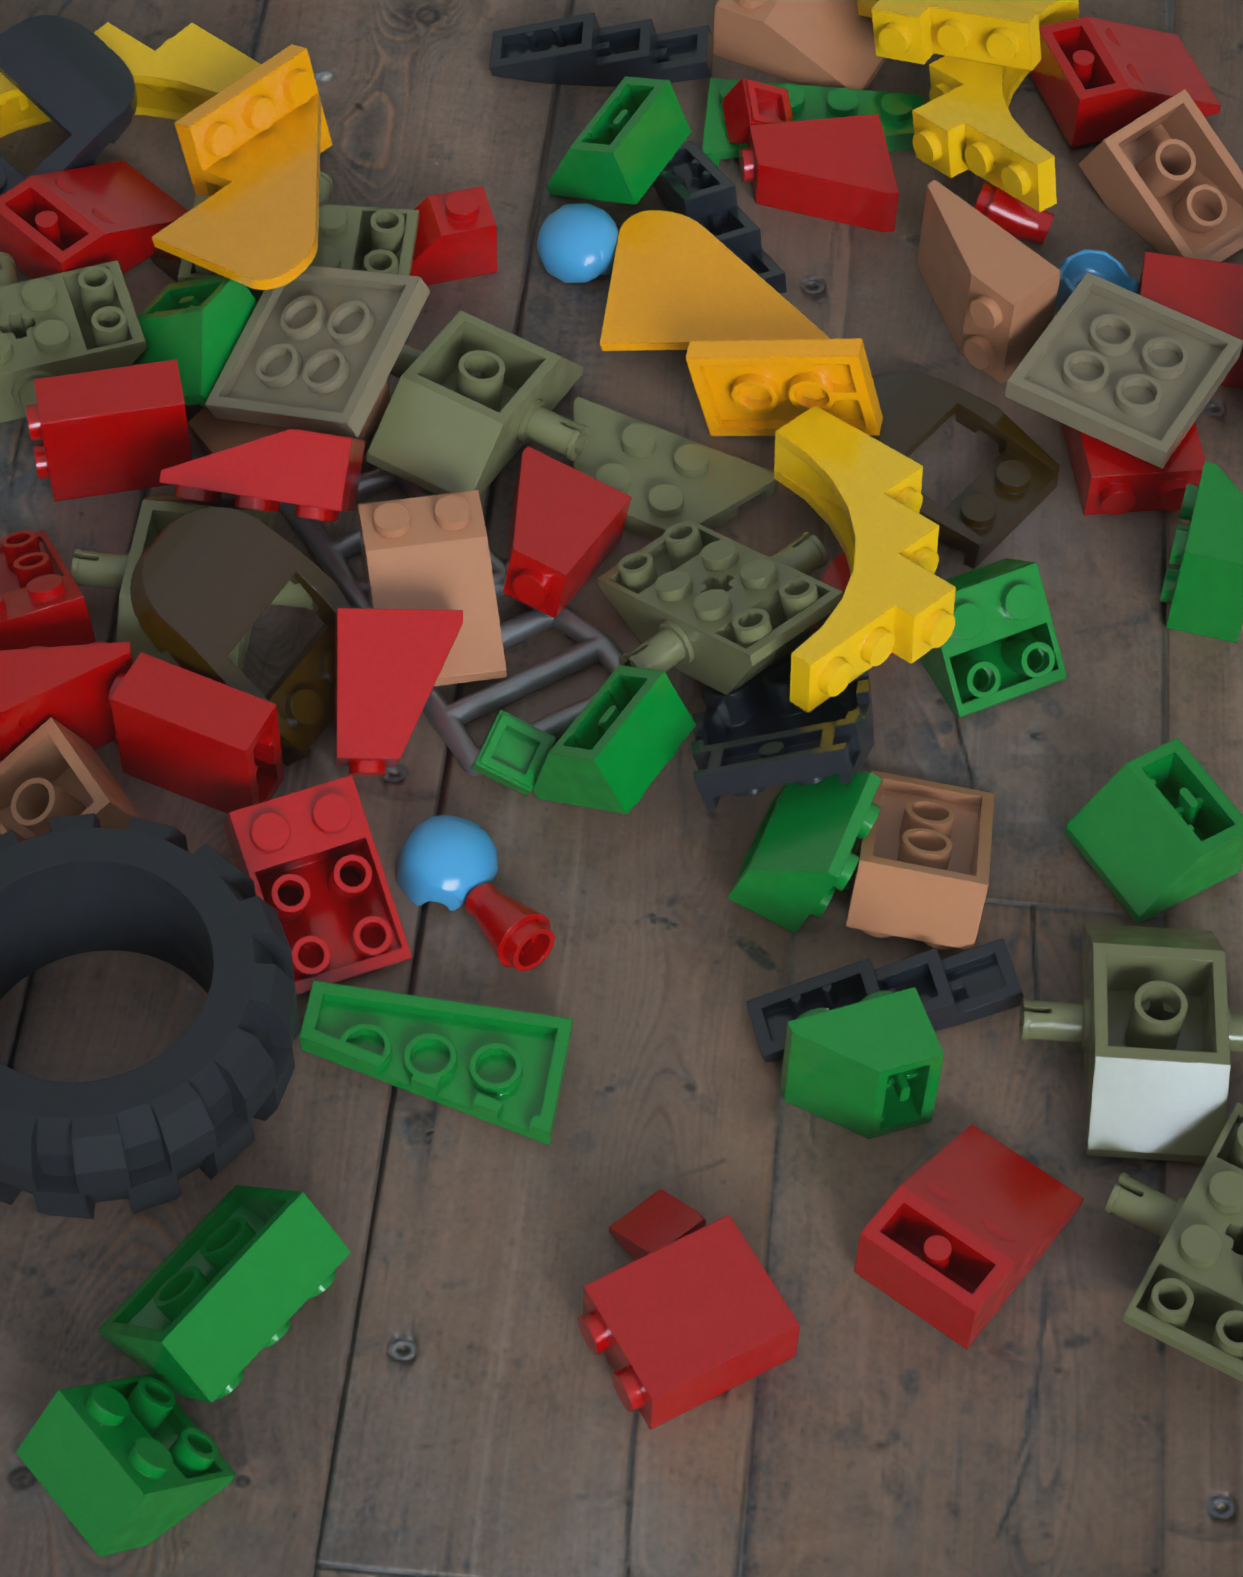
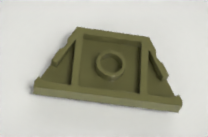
(665, 472)

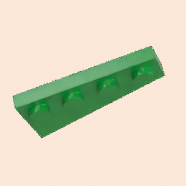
(816, 103)
(458, 1054)

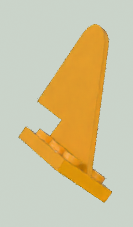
(260, 164)
(745, 344)

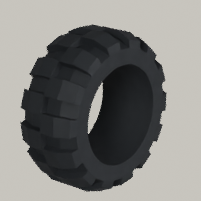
(196, 1100)

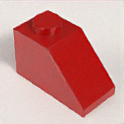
(455, 237)

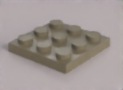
(319, 350)
(1124, 369)

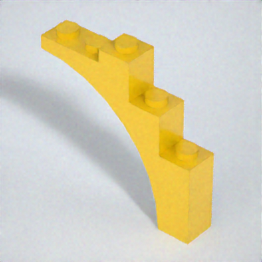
(954, 28)
(167, 80)
(971, 122)
(873, 509)

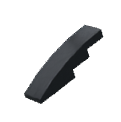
(584, 54)
(704, 193)
(950, 989)

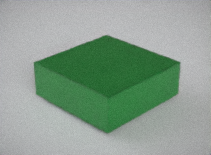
(513, 753)

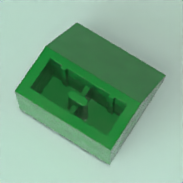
(623, 144)
(198, 327)
(1209, 554)
(999, 639)
(617, 743)
(1159, 831)
(805, 848)
(865, 1064)
(123, 1461)

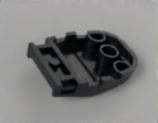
(73, 83)
(765, 740)

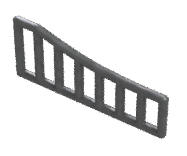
(449, 718)

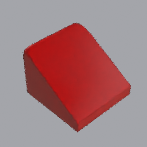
(754, 104)
(655, 1224)

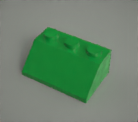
(227, 1291)

